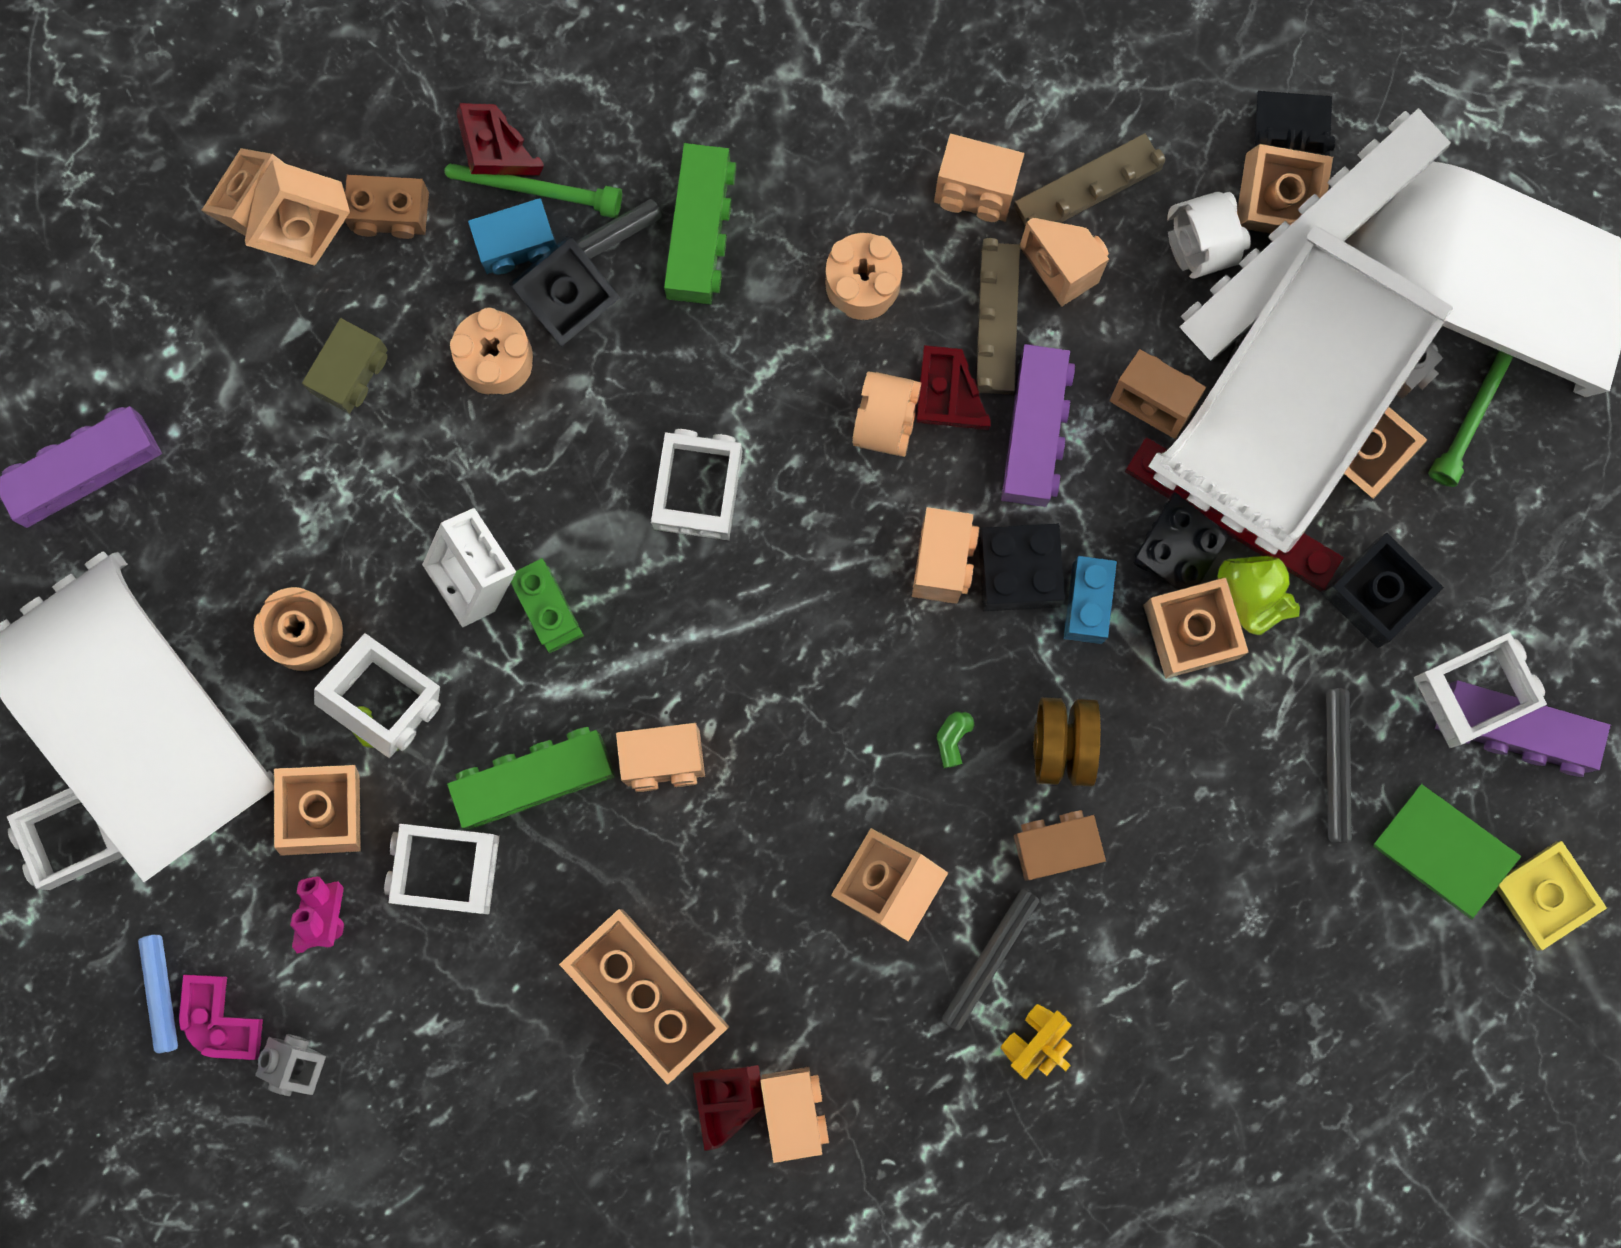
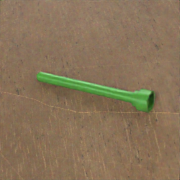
(604, 200)
(1448, 468)

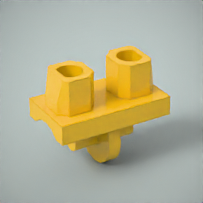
(1050, 1030)

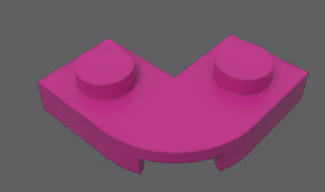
(207, 1028)

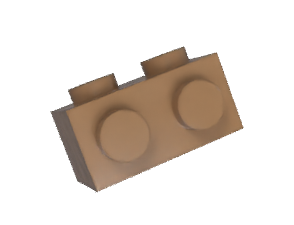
(386, 205)
(1157, 394)
(1059, 846)

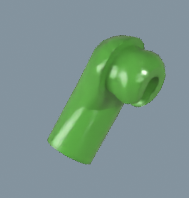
(949, 736)

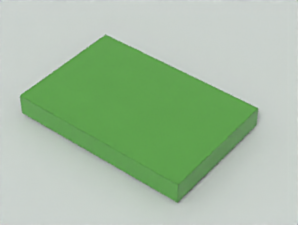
(1446, 851)

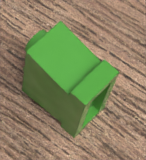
(545, 606)

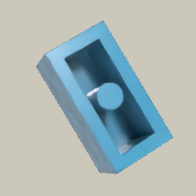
(512, 236)
(1090, 600)

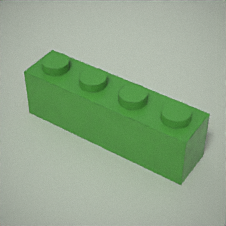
(698, 224)
(530, 779)

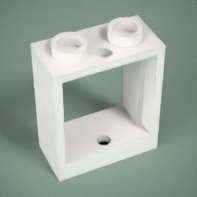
(688, 522)
(477, 578)
(331, 689)
(1446, 708)
(37, 866)
(482, 874)

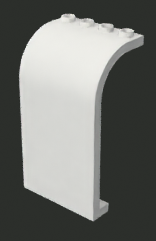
(1510, 270)
(1303, 391)
(124, 719)

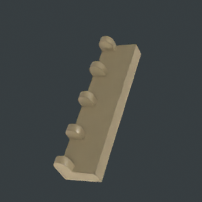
(1092, 182)
(997, 317)

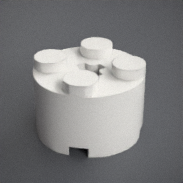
(1207, 234)

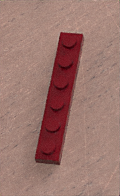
(1307, 558)

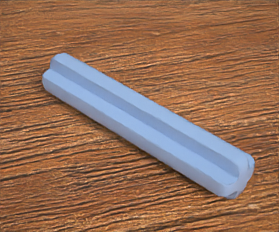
(158, 993)

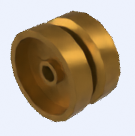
(1067, 743)

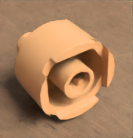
(867, 255)
(486, 332)
(886, 413)
(280, 618)

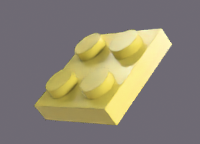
(1550, 895)

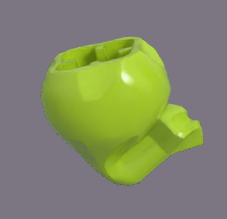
(1259, 591)

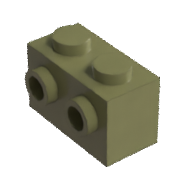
(346, 366)

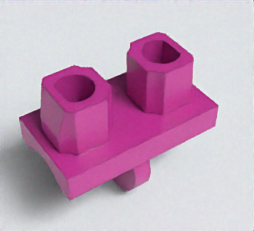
(318, 914)

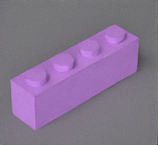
(1036, 426)
(77, 466)
(1539, 736)

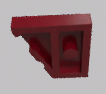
(492, 143)
(948, 391)
(726, 1102)

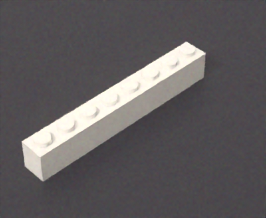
(1341, 211)

